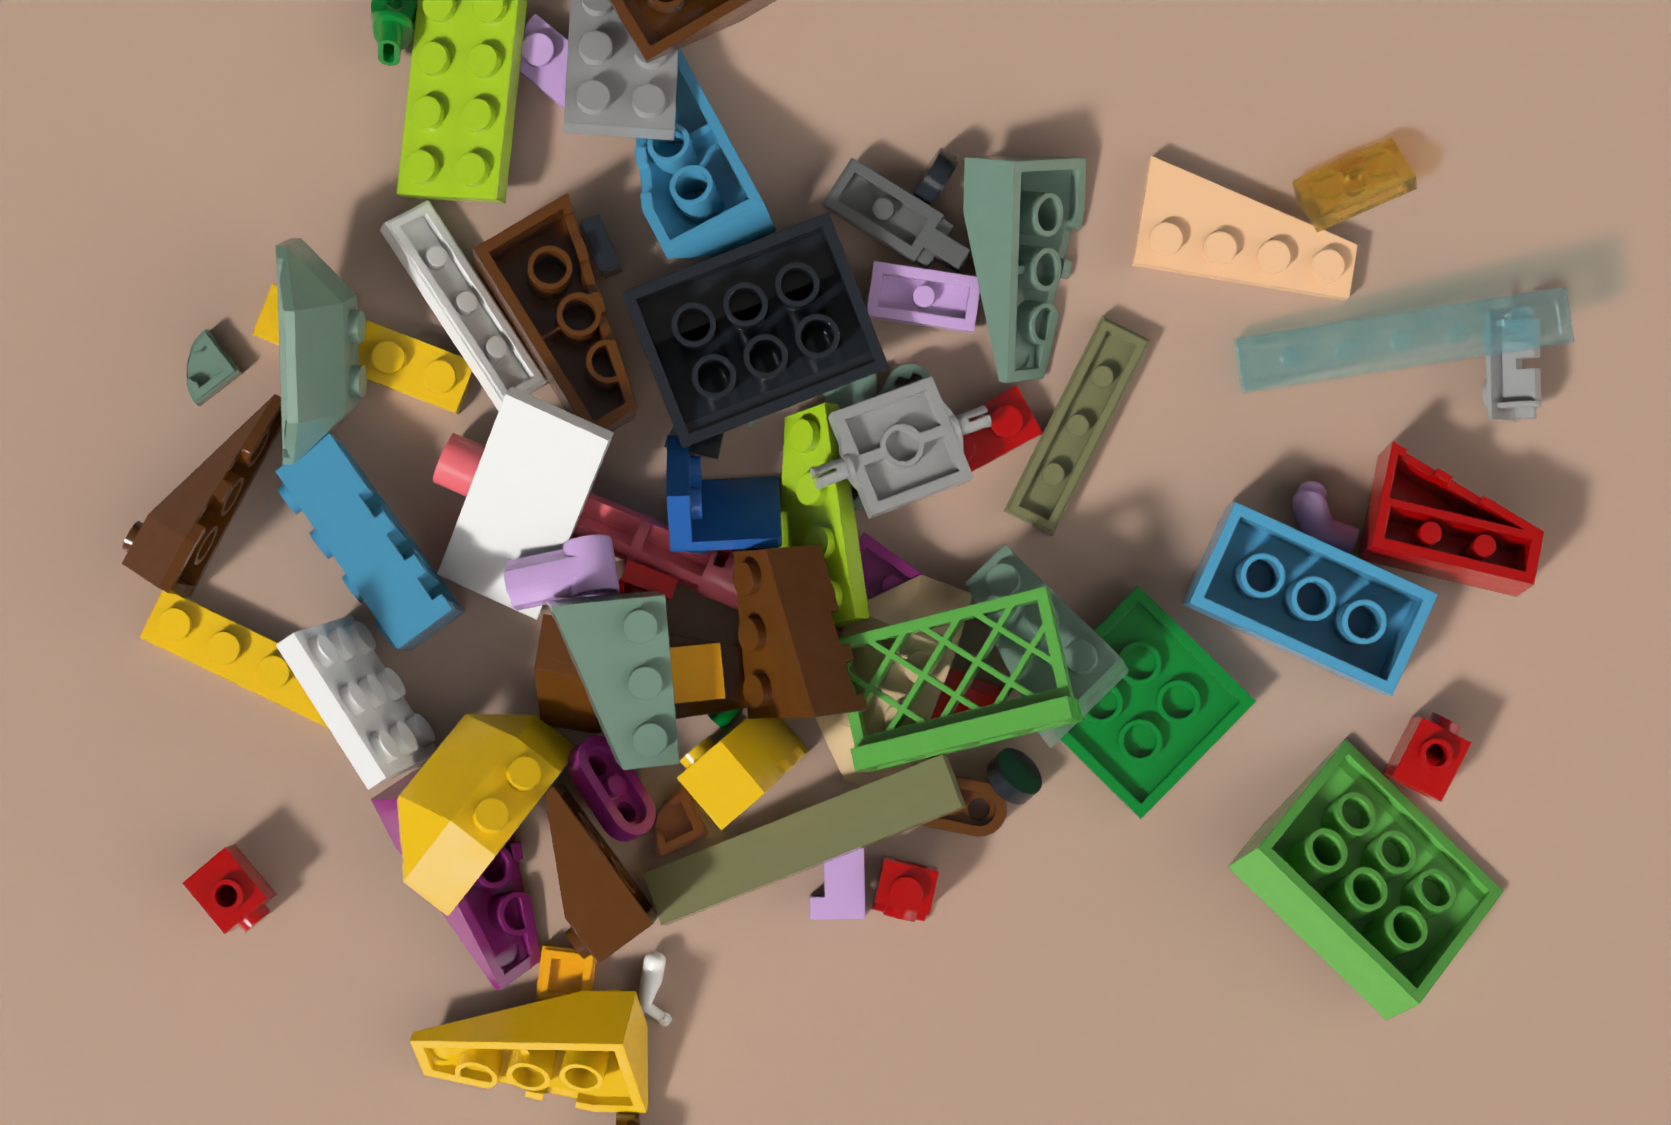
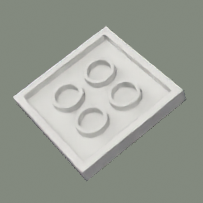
(359, 699)

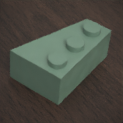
(1090, 661)

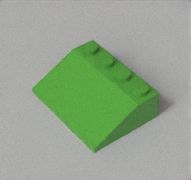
(1367, 881)

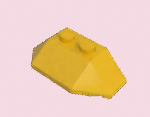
(474, 800)

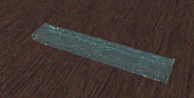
(1404, 340)

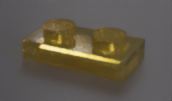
(1354, 184)

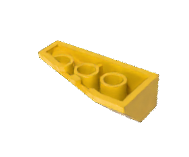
(566, 1045)

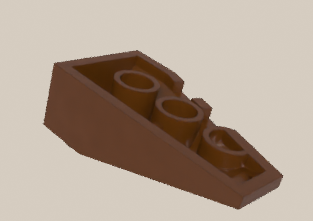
(191, 521)
(565, 700)

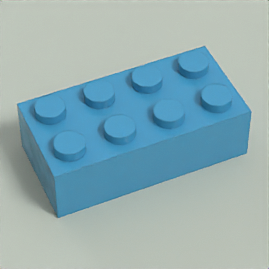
(1309, 599)

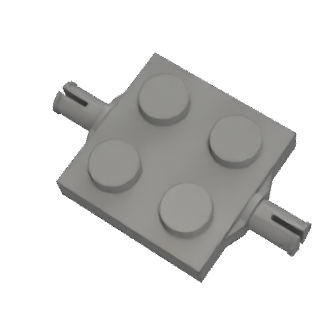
(900, 447)

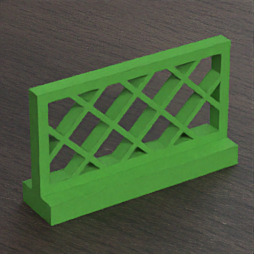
(971, 727)

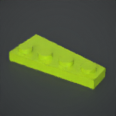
(824, 514)

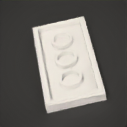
(523, 493)

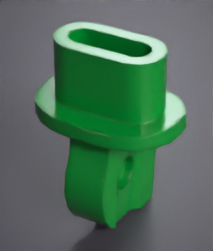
(392, 27)

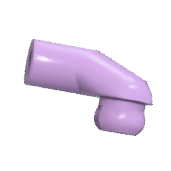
(1316, 520)

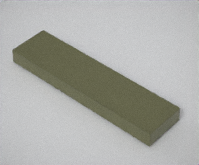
(1076, 426)

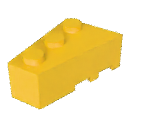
(740, 767)

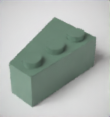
(626, 670)

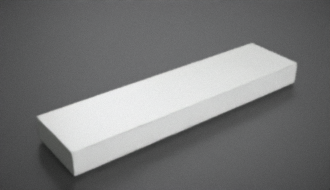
(462, 303)

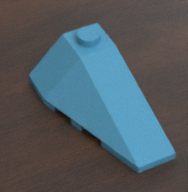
(697, 184)

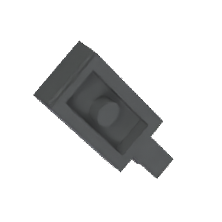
(894, 217)

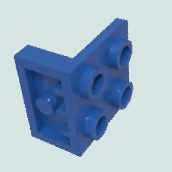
(718, 511)

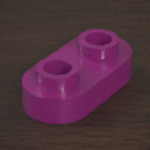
(611, 790)

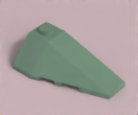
(1019, 234)

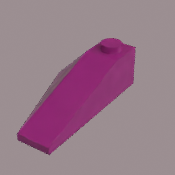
(495, 913)

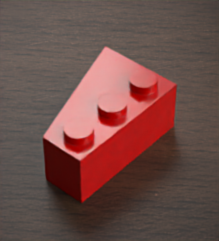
(1445, 531)

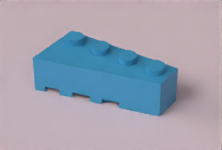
(368, 544)

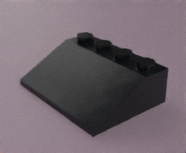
(755, 330)

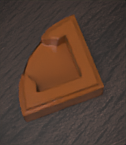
(677, 823)

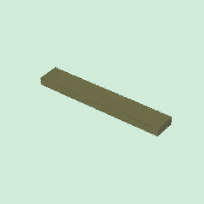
(805, 839)

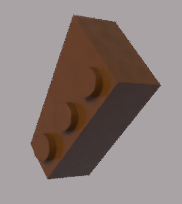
(790, 636)

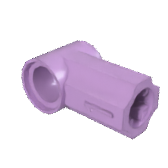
(578, 570)

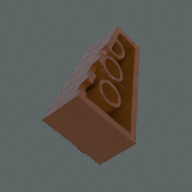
(554, 304)

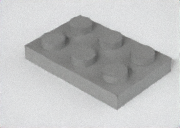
(611, 83)

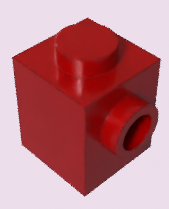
(1428, 756)
(231, 890)

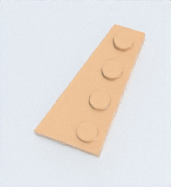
(1225, 236)

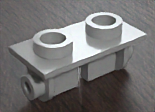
(1510, 390)

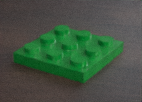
(1160, 712)

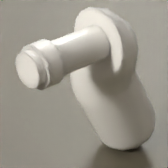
(650, 982)

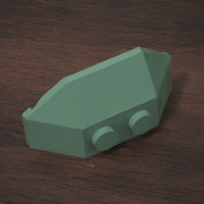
(316, 348)

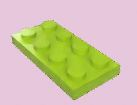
(462, 100)

